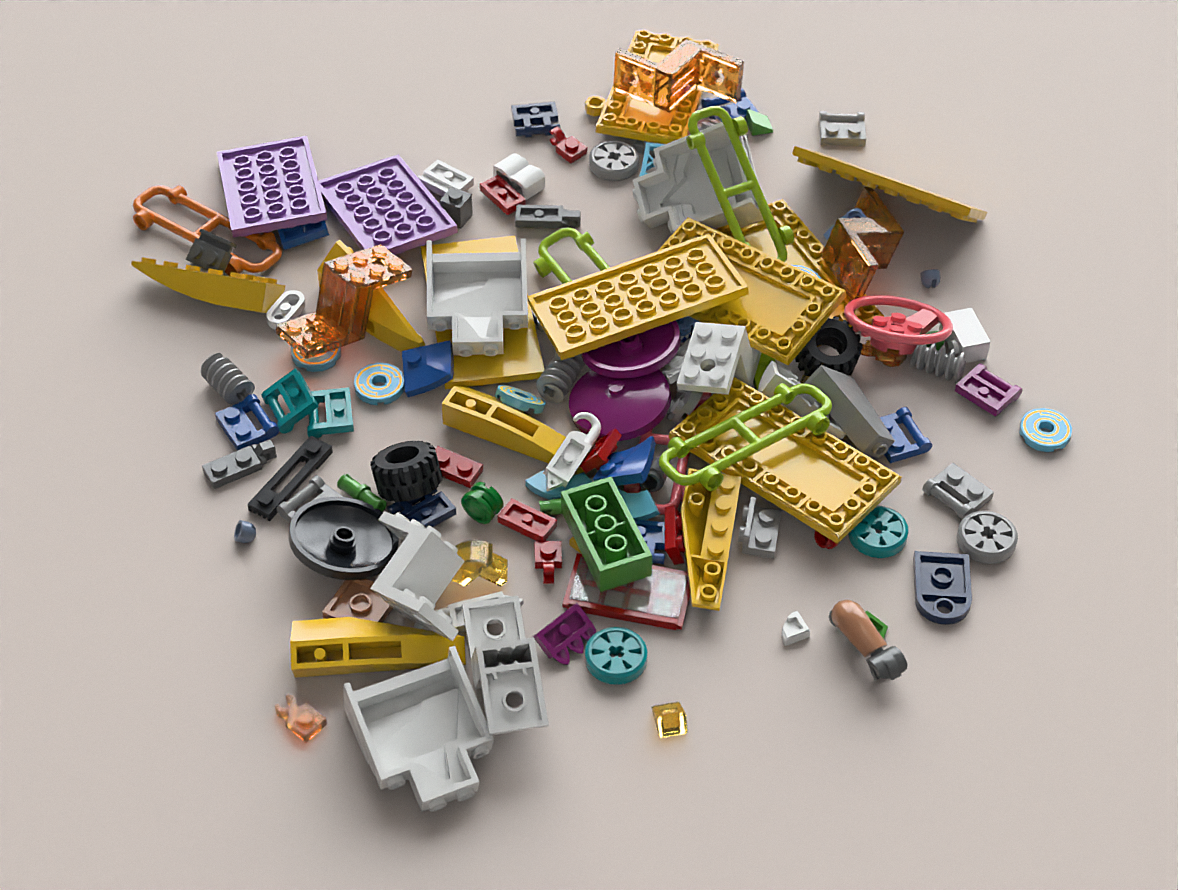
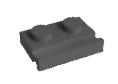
(210, 251)

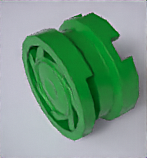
(482, 503)

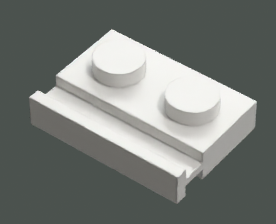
(441, 177)

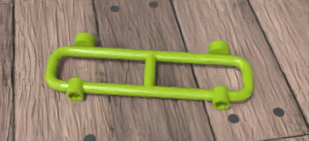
(735, 128)
(546, 263)
(710, 475)

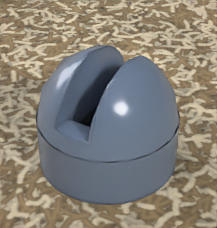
(930, 278)
(244, 532)

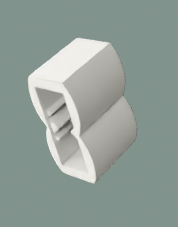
(520, 175)

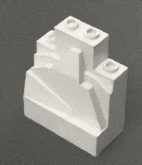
(684, 190)
(477, 298)
(422, 731)

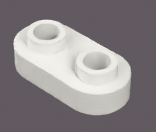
(286, 308)

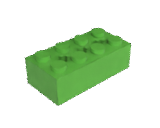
(606, 534)

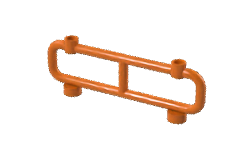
(145, 218)

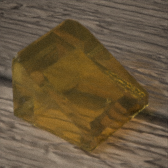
(670, 719)

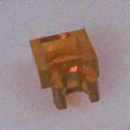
(890, 358)
(302, 720)

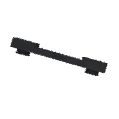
(314, 454)

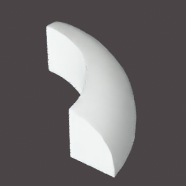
(802, 404)

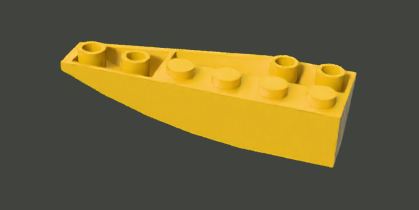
(233, 291)
(384, 318)
(500, 424)
(707, 537)
(364, 646)

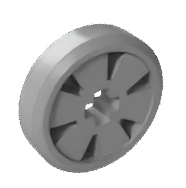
(614, 160)
(985, 550)

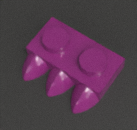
(565, 632)

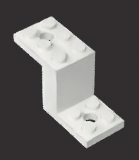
(716, 357)
(418, 573)
(504, 665)

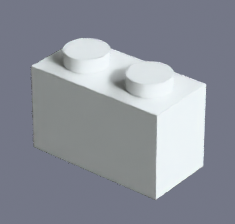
(967, 335)

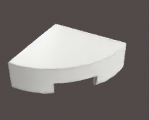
(794, 629)

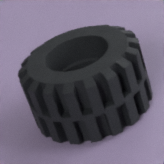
(838, 336)
(406, 471)

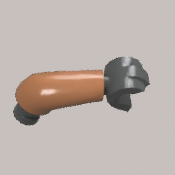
(864, 636)

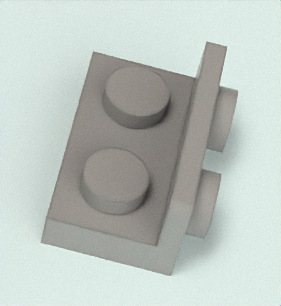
(761, 530)

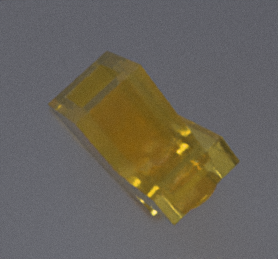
(480, 562)

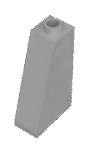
(853, 411)

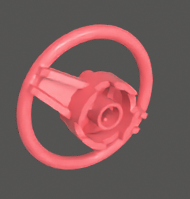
(898, 331)

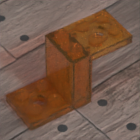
(678, 75)
(862, 244)
(343, 301)

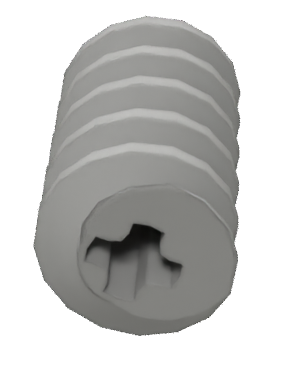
(939, 360)
(559, 377)
(226, 378)

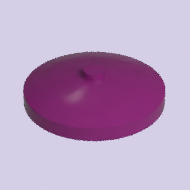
(636, 354)
(621, 403)

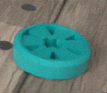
(892, 537)
(616, 669)

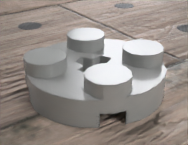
(683, 402)

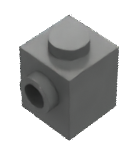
(457, 205)

